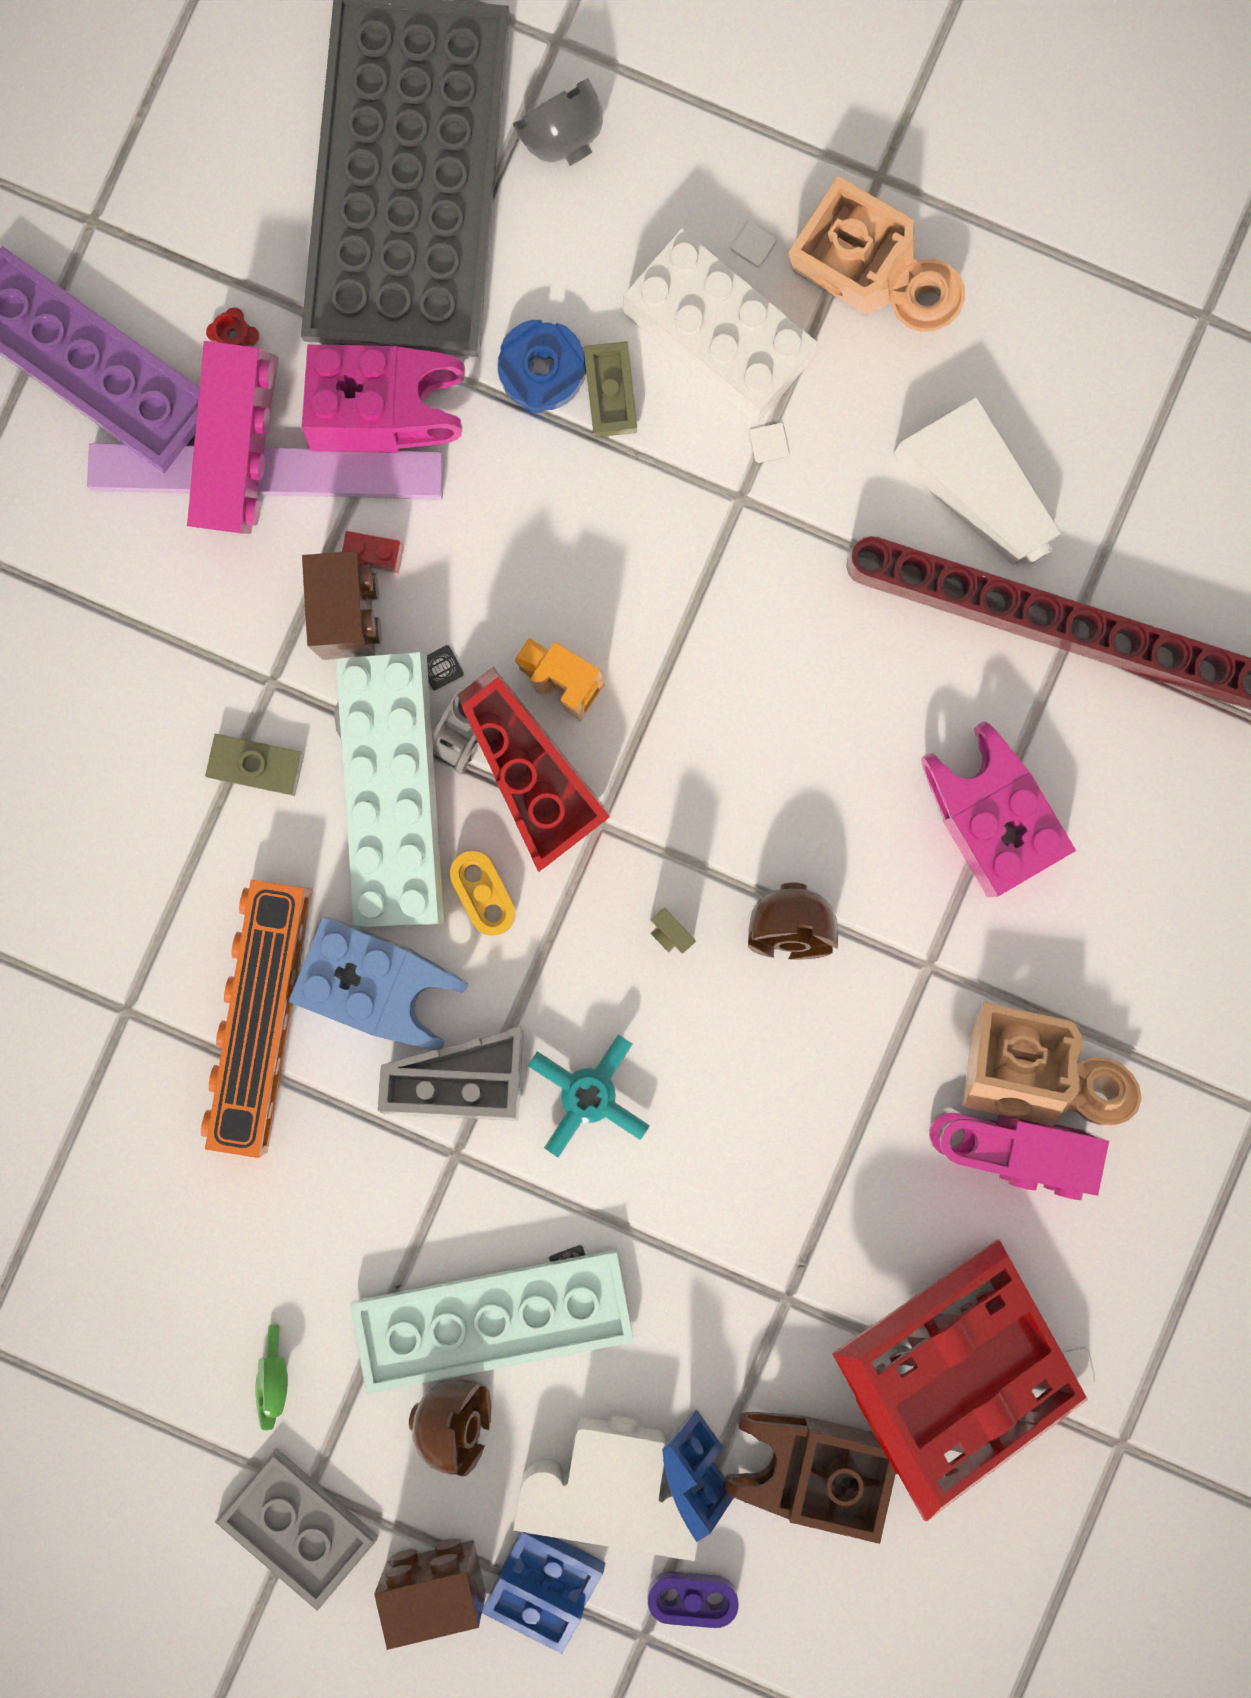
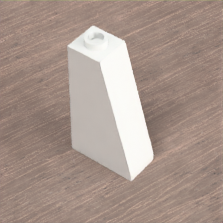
(980, 481)

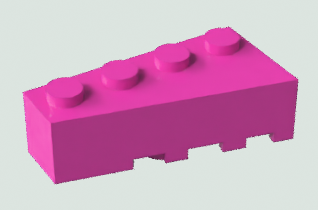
(230, 436)

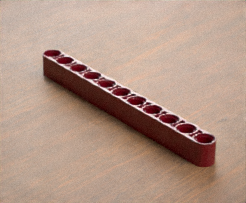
(1060, 613)

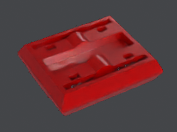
(965, 1382)

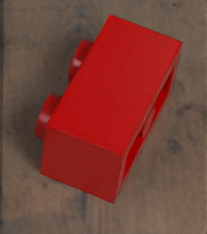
(377, 551)

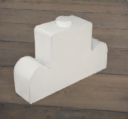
(608, 1492)

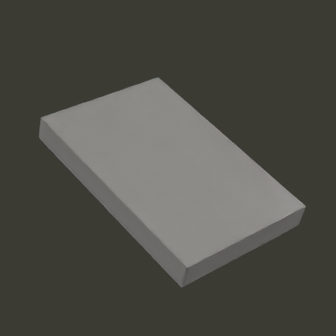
(296, 1529)

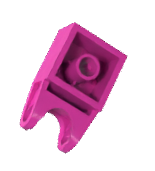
(375, 398)
(981, 806)
(1025, 1152)

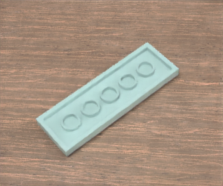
(390, 790)
(491, 1321)

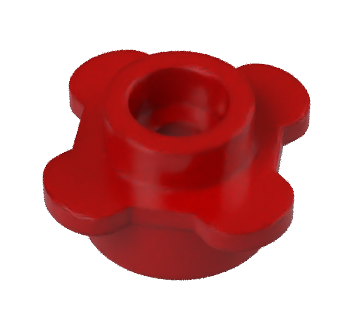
(228, 321)

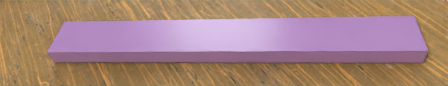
(285, 473)

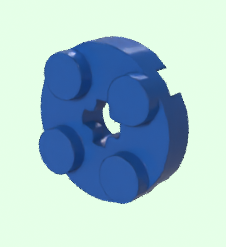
(547, 341)

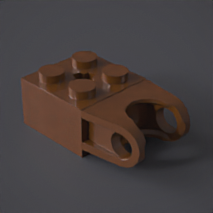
(803, 1471)

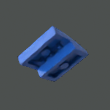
(694, 1476)
(544, 1589)

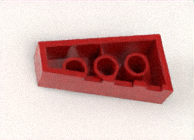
(536, 779)

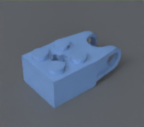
(388, 985)

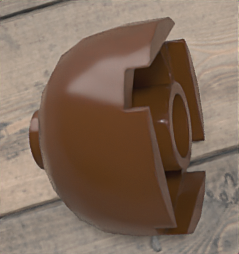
(793, 923)
(449, 1424)

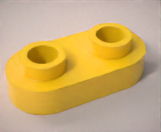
(481, 894)

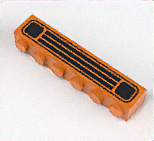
(257, 1018)

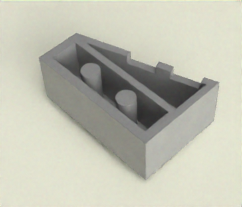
(457, 1082)

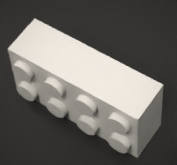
(719, 326)

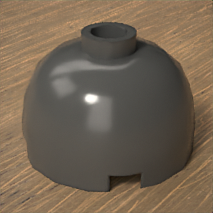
(563, 125)

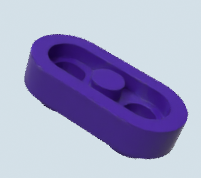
(691, 1604)

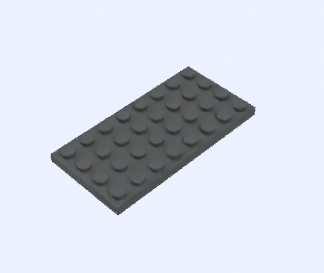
(406, 174)

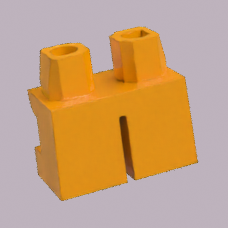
(561, 671)

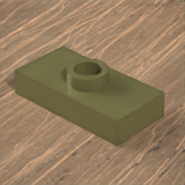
(610, 389)
(254, 764)
(670, 932)

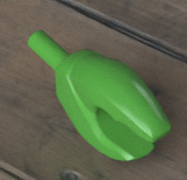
(271, 1382)

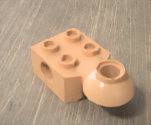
(868, 259)
(1030, 1071)

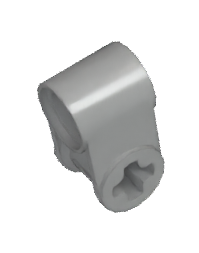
(456, 730)

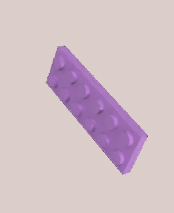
(94, 365)

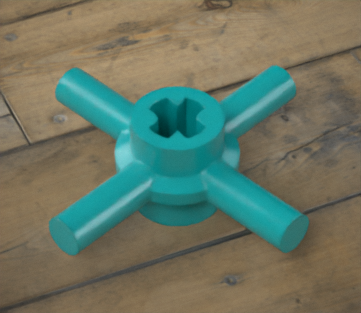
(592, 1112)

